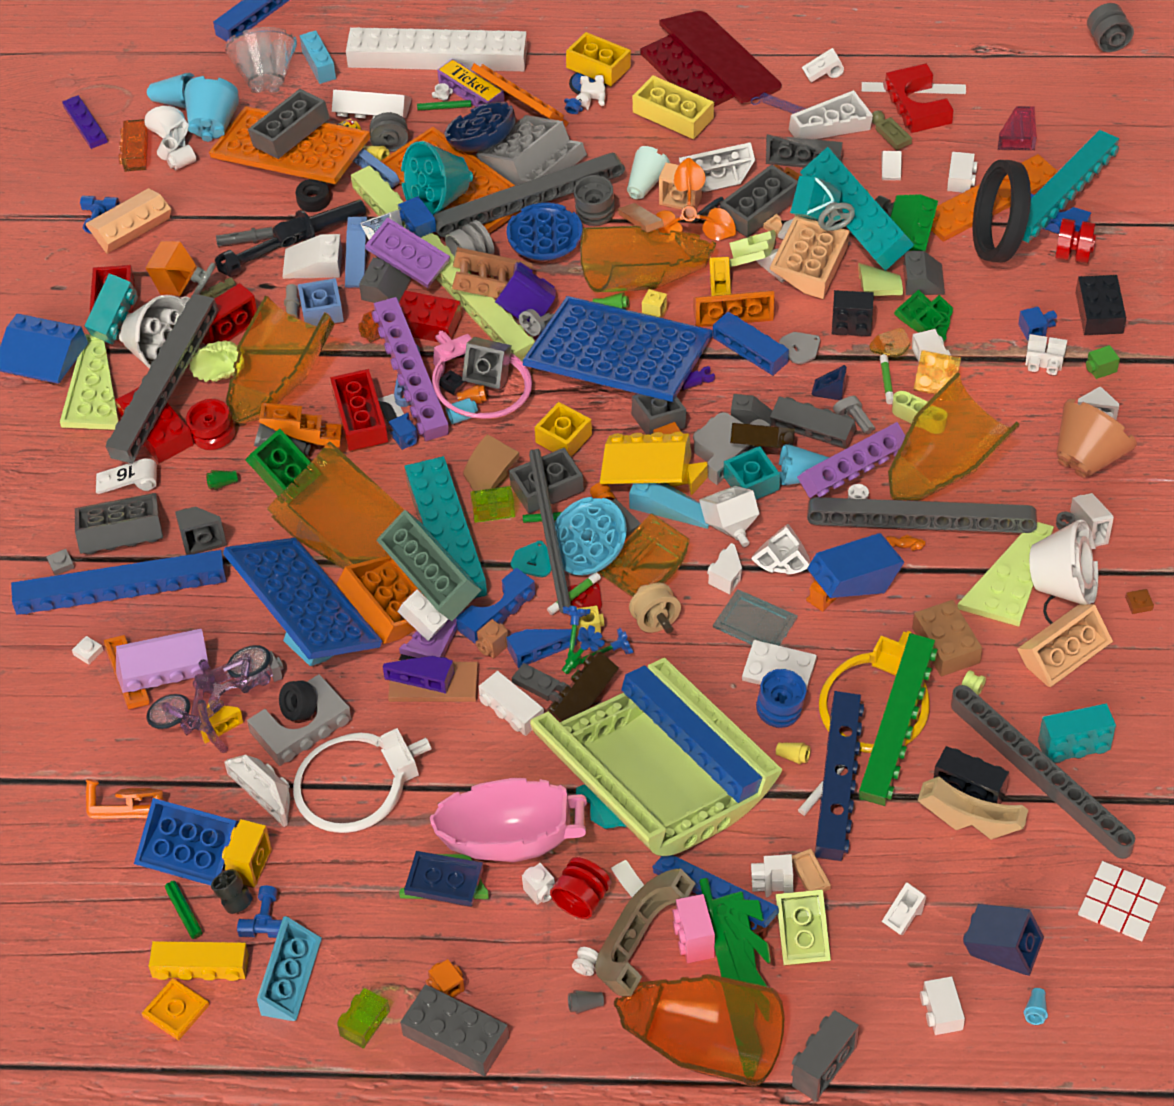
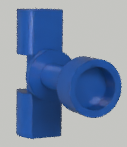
(97, 207)
(262, 922)

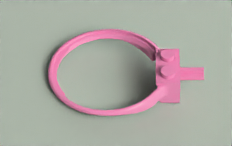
(453, 348)

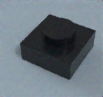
(452, 382)

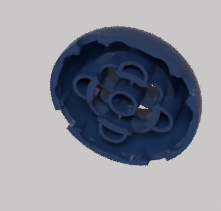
(481, 128)

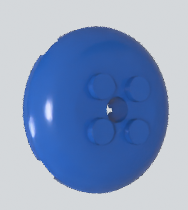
(544, 231)

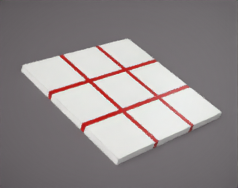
(1122, 901)

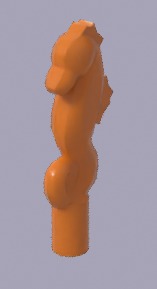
(906, 542)

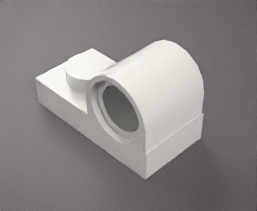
(825, 63)

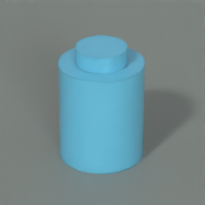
(466, 405)

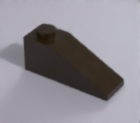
(761, 435)

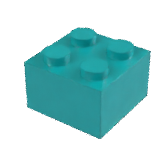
(752, 471)

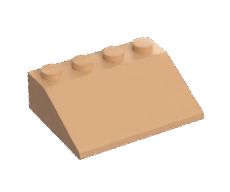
(810, 256)

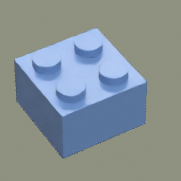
(320, 298)

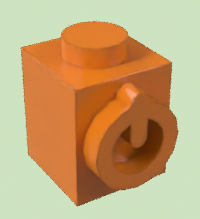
(446, 978)

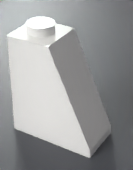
(1096, 515)

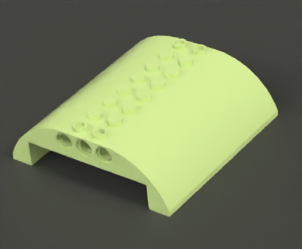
(646, 774)

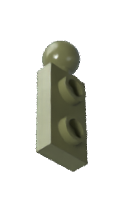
(891, 130)

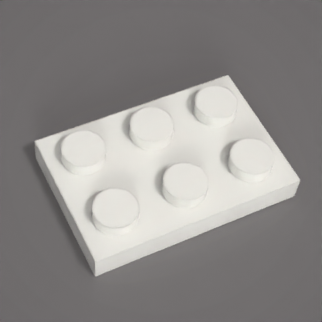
(768, 657)

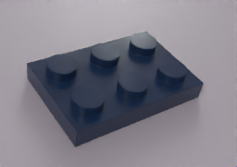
(443, 878)

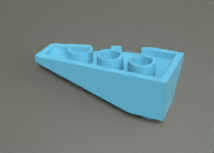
(666, 502)

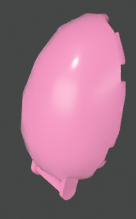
(508, 819)

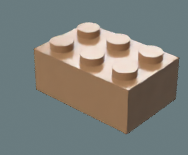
(952, 636)

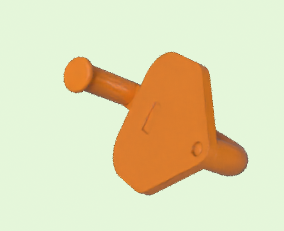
(126, 810)

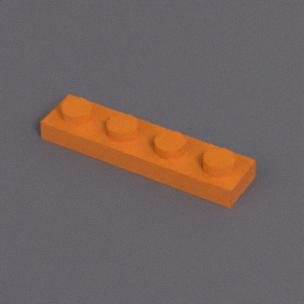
(132, 699)

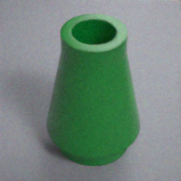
(218, 479)

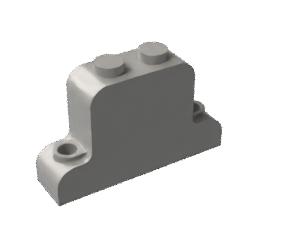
(714, 444)

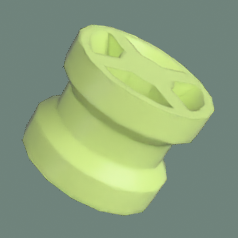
(974, 682)

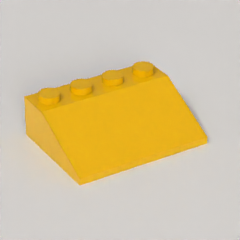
(645, 458)

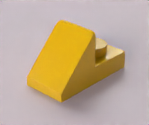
(719, 276)
(694, 476)

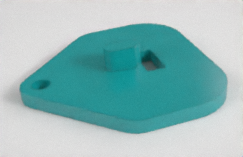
(532, 554)

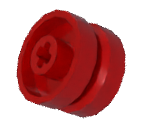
(210, 424)

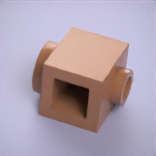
(492, 639)

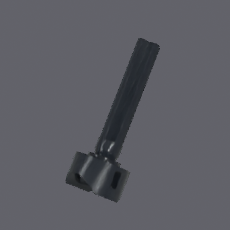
(233, 262)

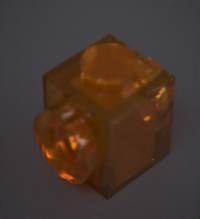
(368, 328)

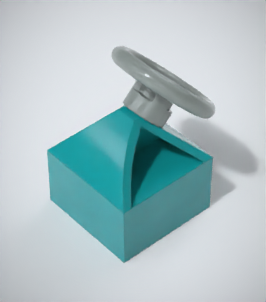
(820, 202)

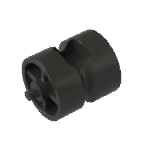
(231, 891)

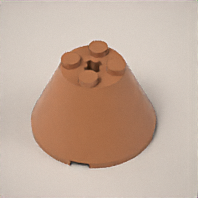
(1090, 439)

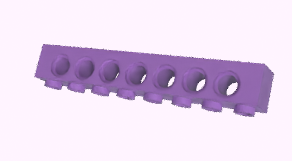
(391, 311)

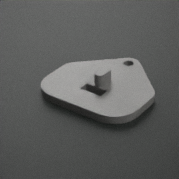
(805, 344)

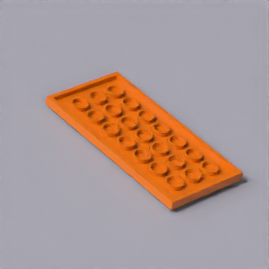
(319, 156)
(484, 181)

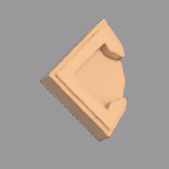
(773, 223)

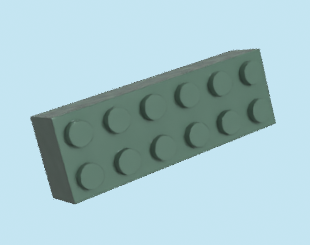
(428, 565)

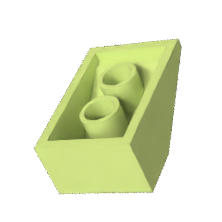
(803, 927)

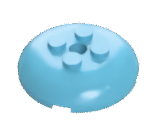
(593, 520)

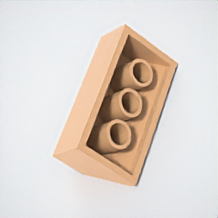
(129, 220)
(1065, 644)

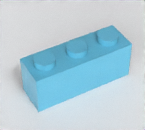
(317, 57)

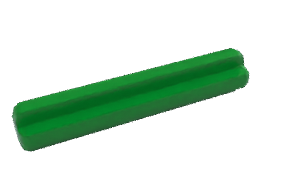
(183, 909)

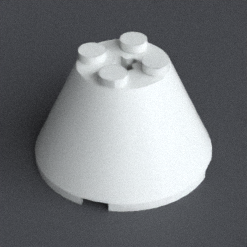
(149, 326)

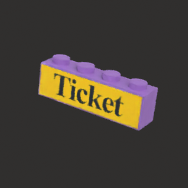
(469, 84)

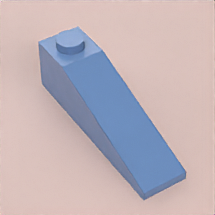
(355, 252)

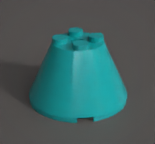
(434, 175)

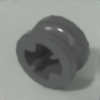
(1069, 517)

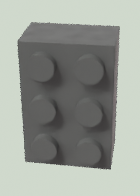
(561, 476)
(824, 1055)

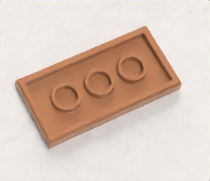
(461, 689)

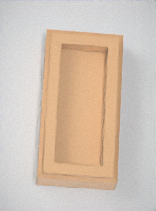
(810, 871)

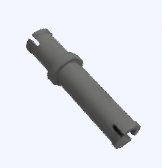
(245, 236)

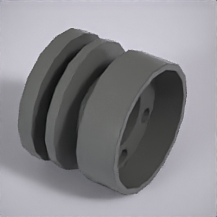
(594, 200)

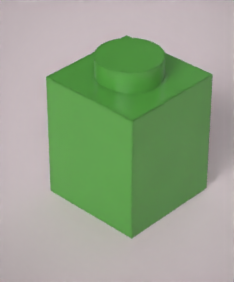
(1102, 362)

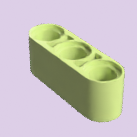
(906, 405)

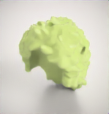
(214, 361)

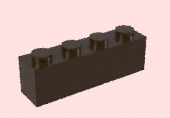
(585, 687)

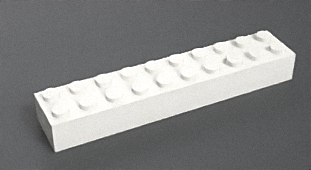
(435, 47)

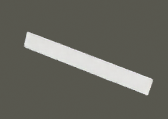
(936, 88)

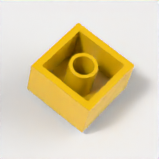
(563, 429)
(247, 851)

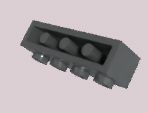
(813, 422)

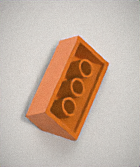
(747, 306)

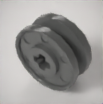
(389, 131)

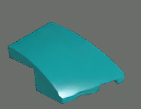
(599, 811)

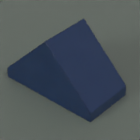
(831, 384)

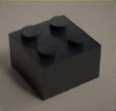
(852, 313)

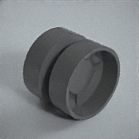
(1110, 27)

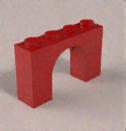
(917, 115)

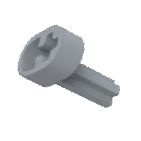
(536, 324)
(852, 406)

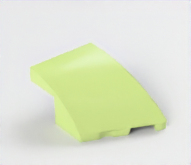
(752, 248)
(879, 281)

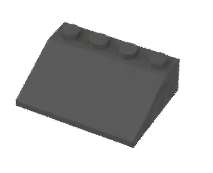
(118, 523)

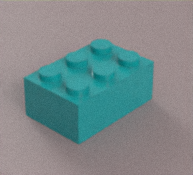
(111, 309)
(1077, 733)

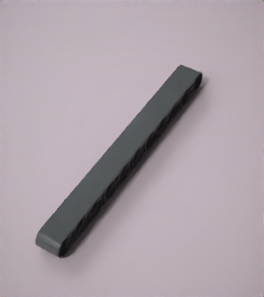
(525, 194)
(922, 515)
(1045, 779)

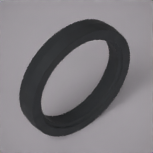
(1018, 211)

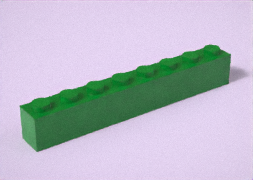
(897, 720)

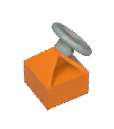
(173, 268)

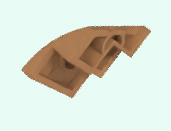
(489, 463)

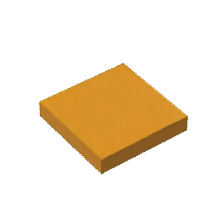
(175, 1009)

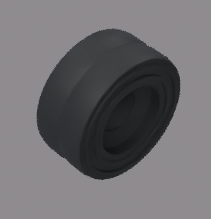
(314, 203)
(297, 700)

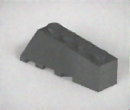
(797, 151)

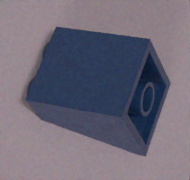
(1004, 937)

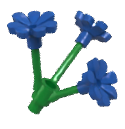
(589, 639)

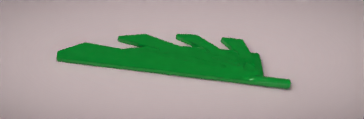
(733, 935)

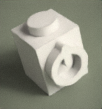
(538, 883)

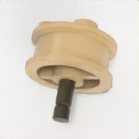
(655, 607)

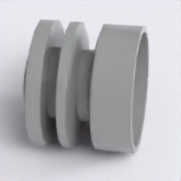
(471, 237)

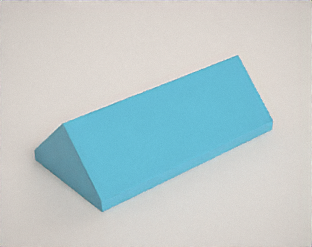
(288, 971)

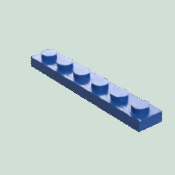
(717, 885)

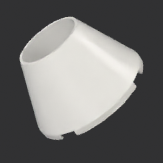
(1065, 564)

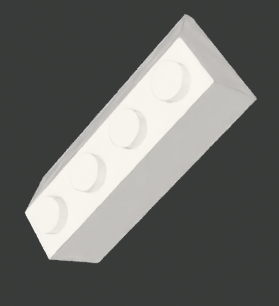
(369, 103)

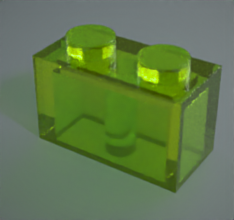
(492, 504)
(363, 1017)

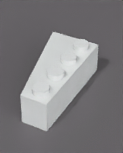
(832, 118)

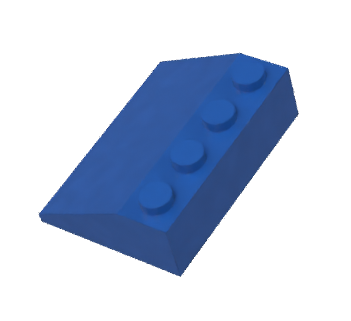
(40, 348)
(184, 841)

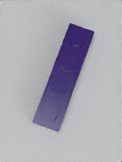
(84, 122)

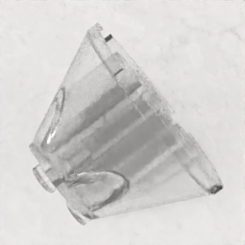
(262, 57)

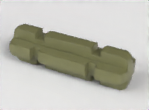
(219, 288)

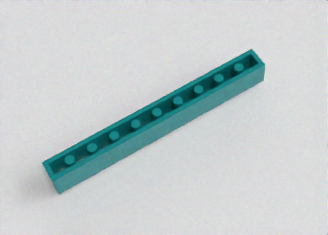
(1069, 181)

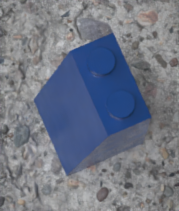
(856, 567)

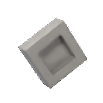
(60, 562)
(276, 667)

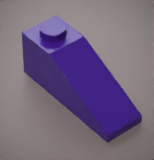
(423, 672)

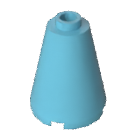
(170, 90)
(795, 462)

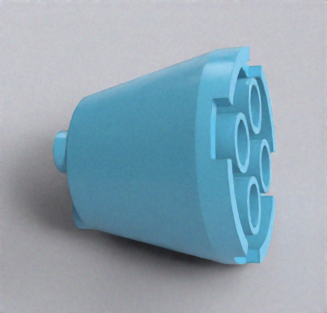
(210, 106)

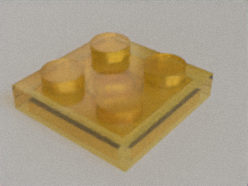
(935, 371)

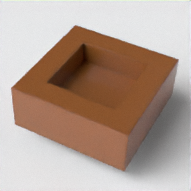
(1139, 601)

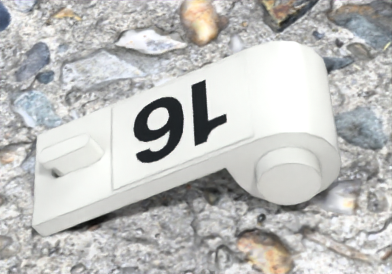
(140, 472)

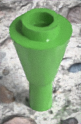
(618, 300)

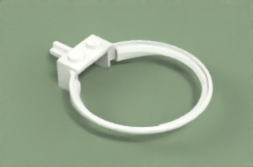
(400, 761)

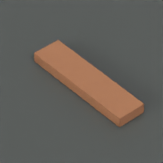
(640, 217)

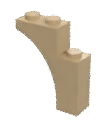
(964, 810)

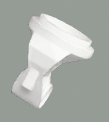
(168, 124)

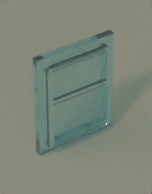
(754, 619)

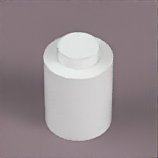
(181, 157)

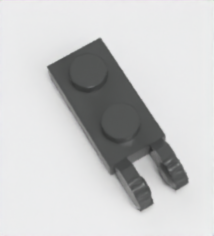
(538, 683)

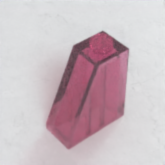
(1019, 130)

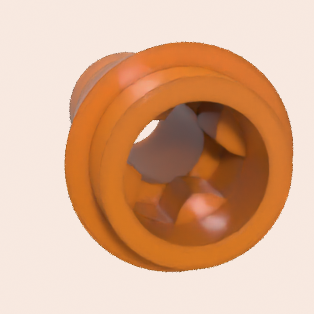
(475, 393)

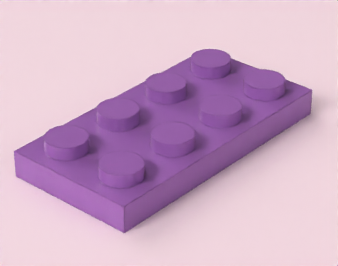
(407, 252)

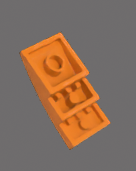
(298, 425)

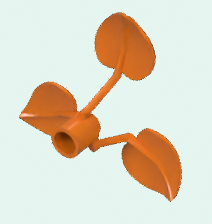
(718, 223)

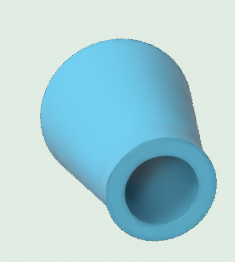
(1036, 1008)

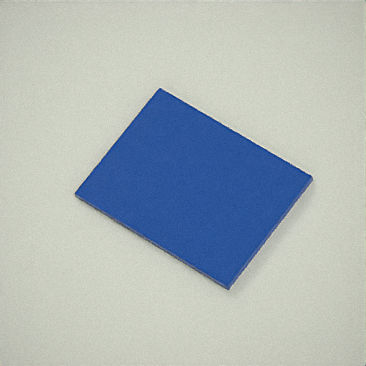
(618, 348)

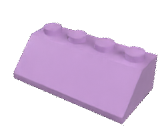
(160, 660)

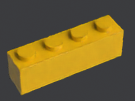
(198, 960)

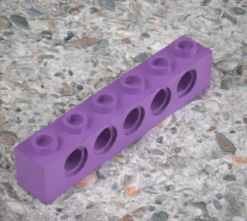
(813, 479)

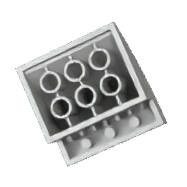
(533, 150)

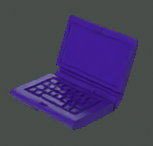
(526, 292)

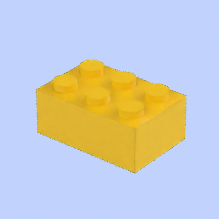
(597, 56)

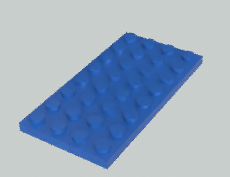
(302, 598)

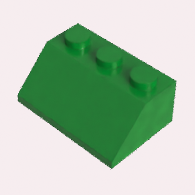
(915, 218)

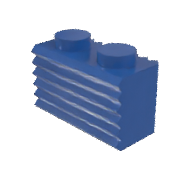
(417, 217)

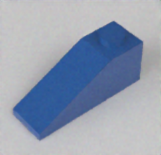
(537, 644)

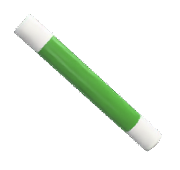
(886, 379)
(576, 591)

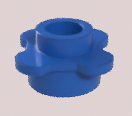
(573, 106)

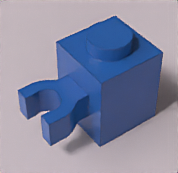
(1034, 322)

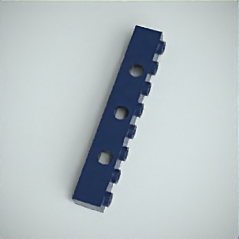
(837, 788)

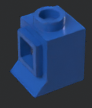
(403, 431)

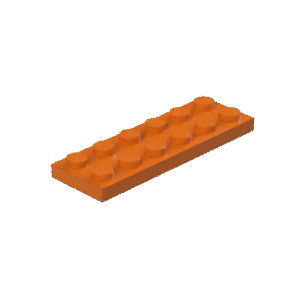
(519, 93)

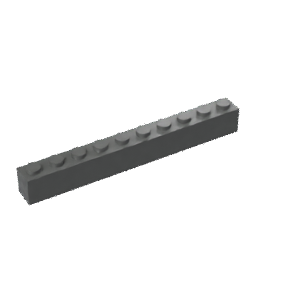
(161, 378)

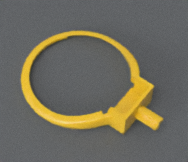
(885, 657)

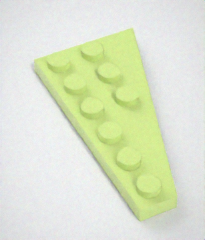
(91, 394)
(1008, 583)

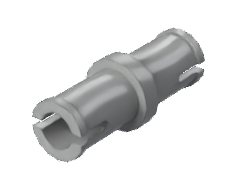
(291, 301)

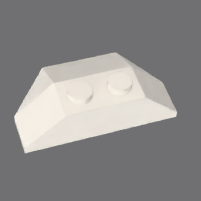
(724, 166)
(262, 785)

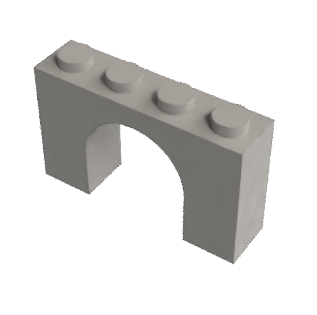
(286, 743)

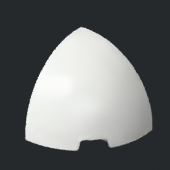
(782, 553)

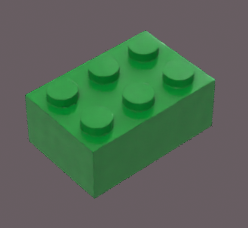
(278, 462)

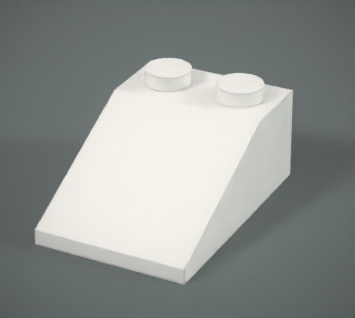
(314, 258)

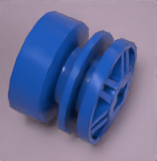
(781, 698)

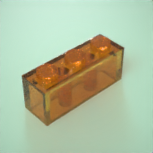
(133, 145)

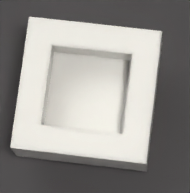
(87, 650)

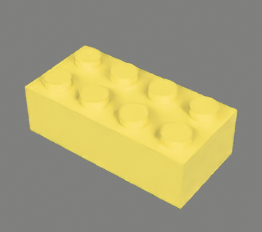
(673, 107)

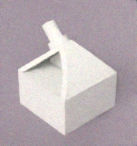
(731, 512)

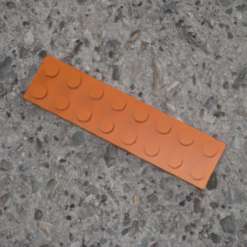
(957, 213)

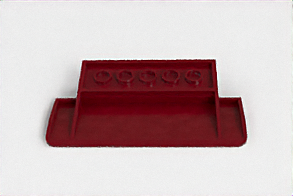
(708, 60)

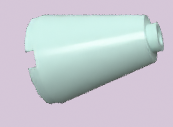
(645, 171)

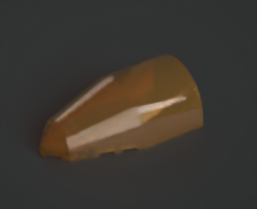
(708, 1025)

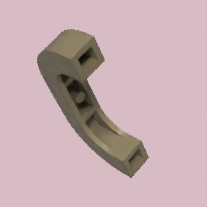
(626, 934)

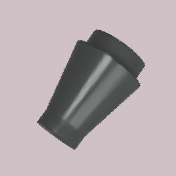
(584, 1000)

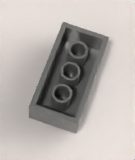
(288, 123)
(760, 199)
(455, 1030)

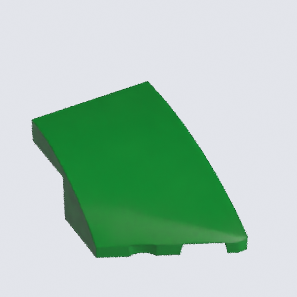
(925, 315)

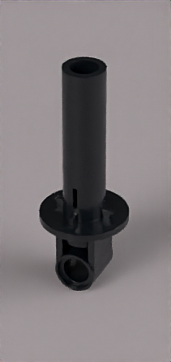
(305, 227)

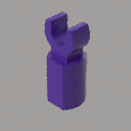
(696, 378)

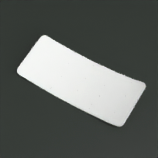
(627, 877)

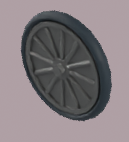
(705, 211)

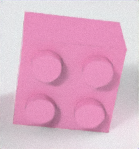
(694, 928)

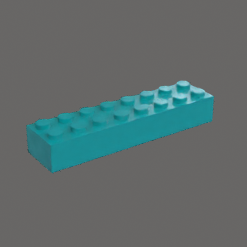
(870, 223)
(443, 516)

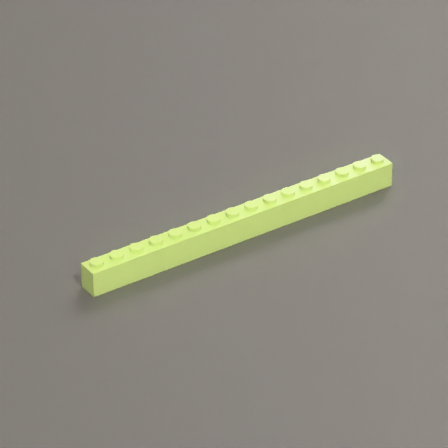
(482, 309)

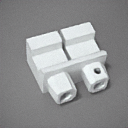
(1037, 356)
(773, 874)

